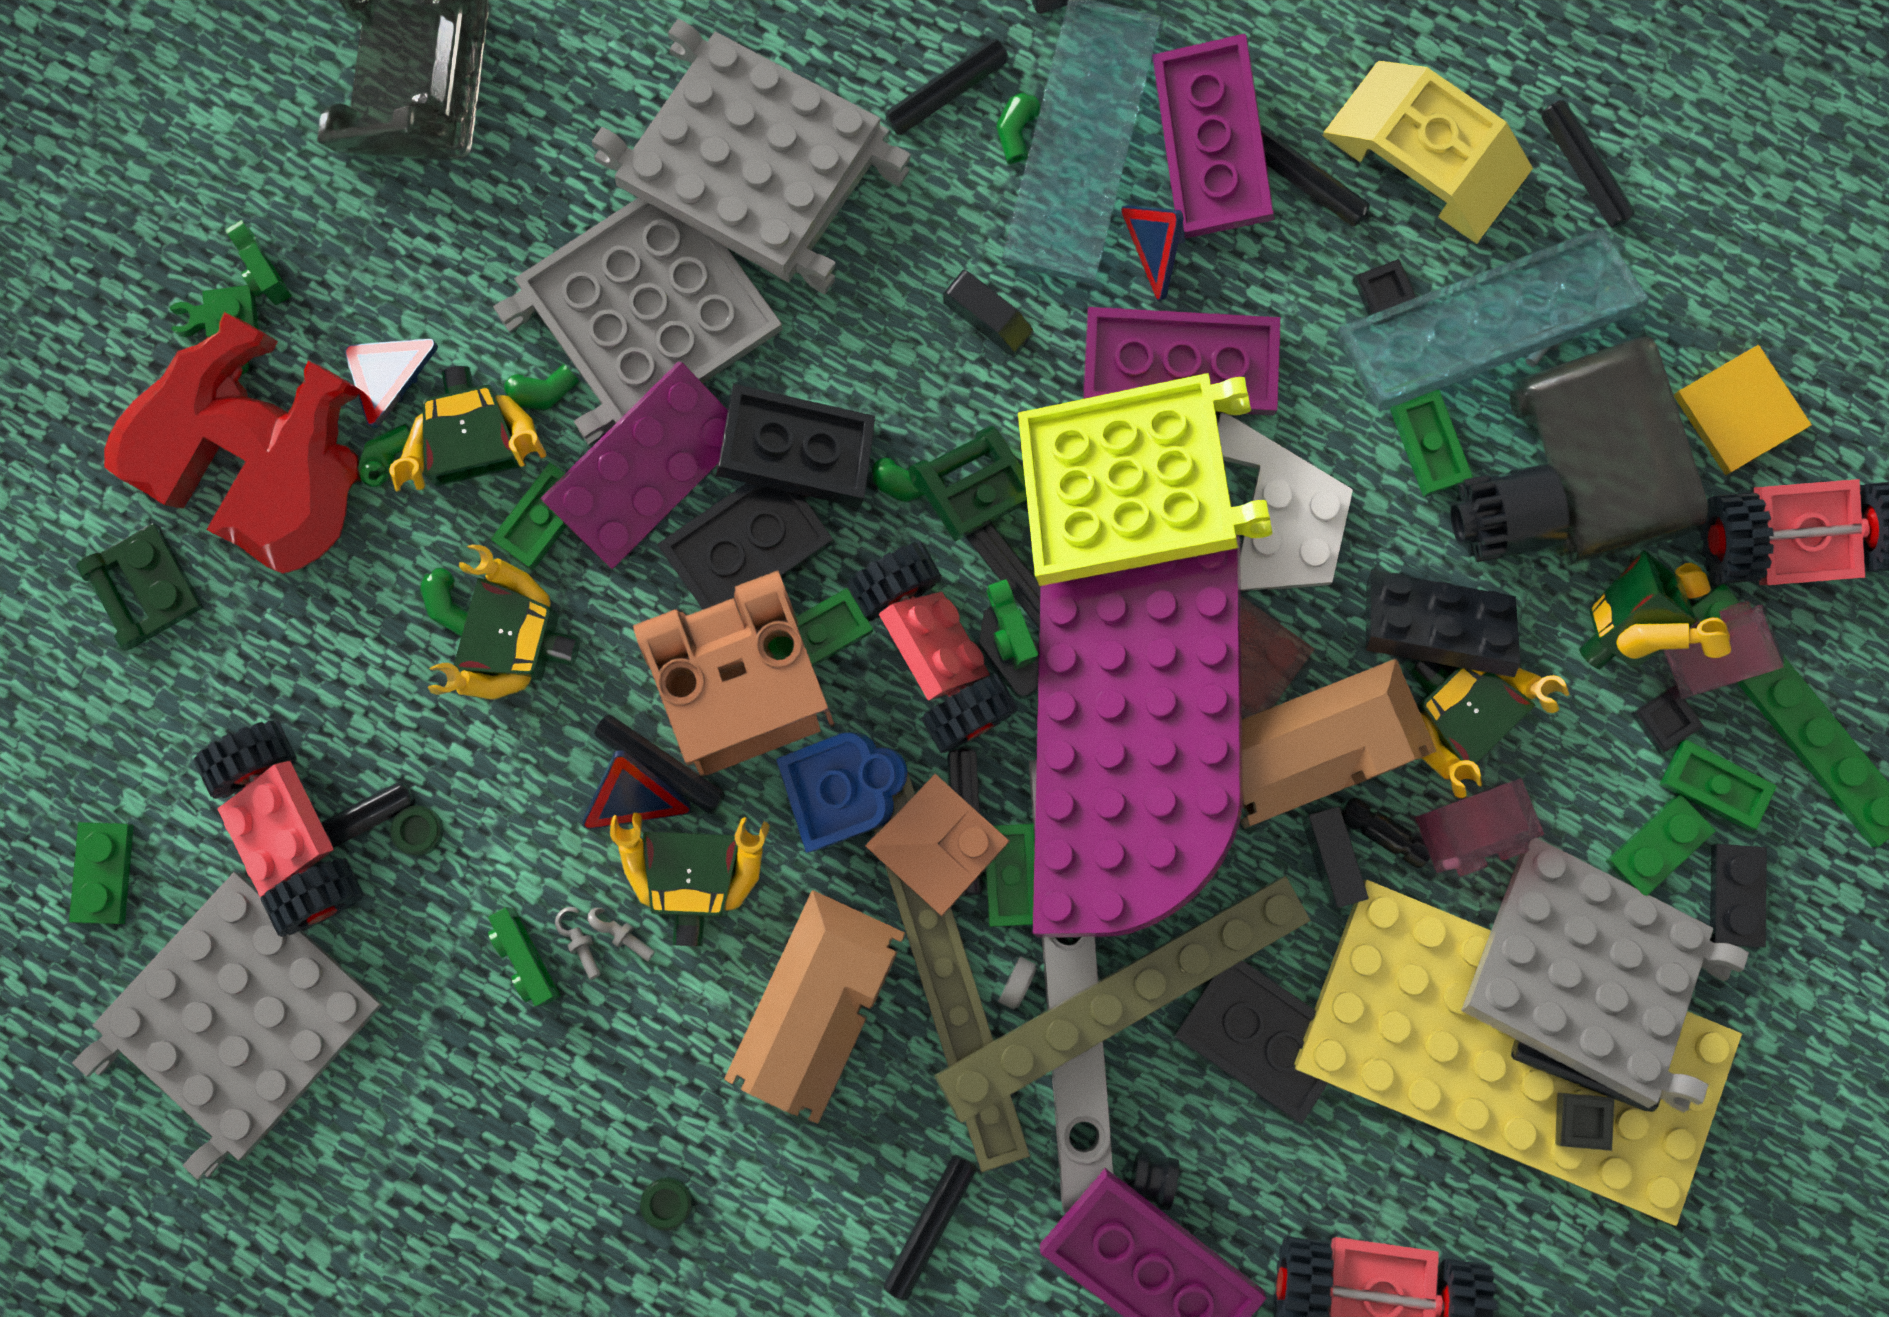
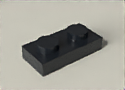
(1738, 895)

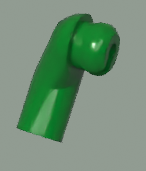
(1017, 112)
(540, 393)
(380, 454)
(894, 480)
(438, 600)

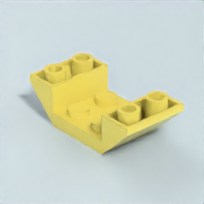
(1436, 140)

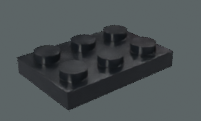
(796, 446)
(744, 539)
(1442, 623)
(1254, 1036)

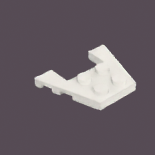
(1304, 511)

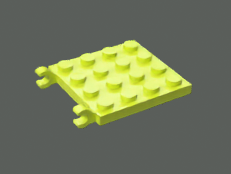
(1133, 479)

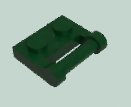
(978, 497)
(154, 579)

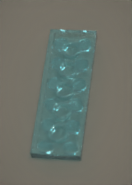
(1081, 140)
(1491, 319)

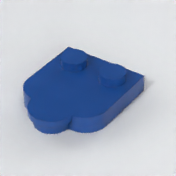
(841, 788)

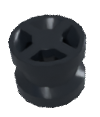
(1155, 1179)

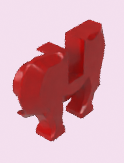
(294, 477)

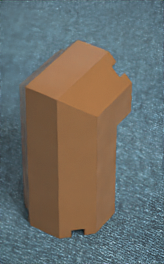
(1329, 741)
(813, 1007)

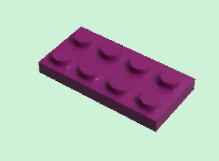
(1213, 136)
(1154, 347)
(641, 466)
(1144, 1259)

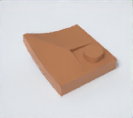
(938, 844)

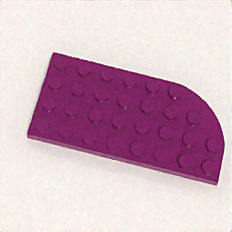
(1136, 743)

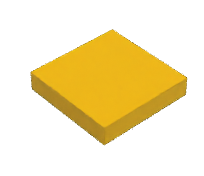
(1742, 410)

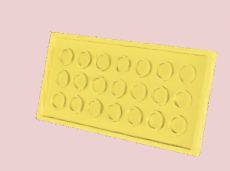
(1398, 1038)

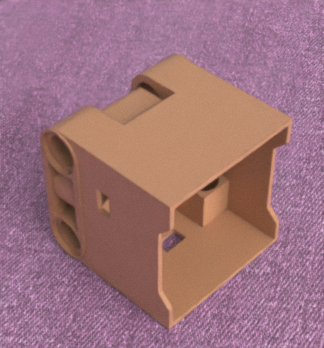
(724, 685)

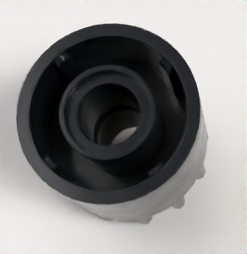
(1511, 513)

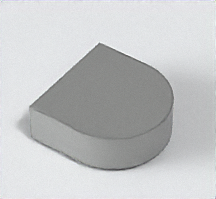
(1018, 983)

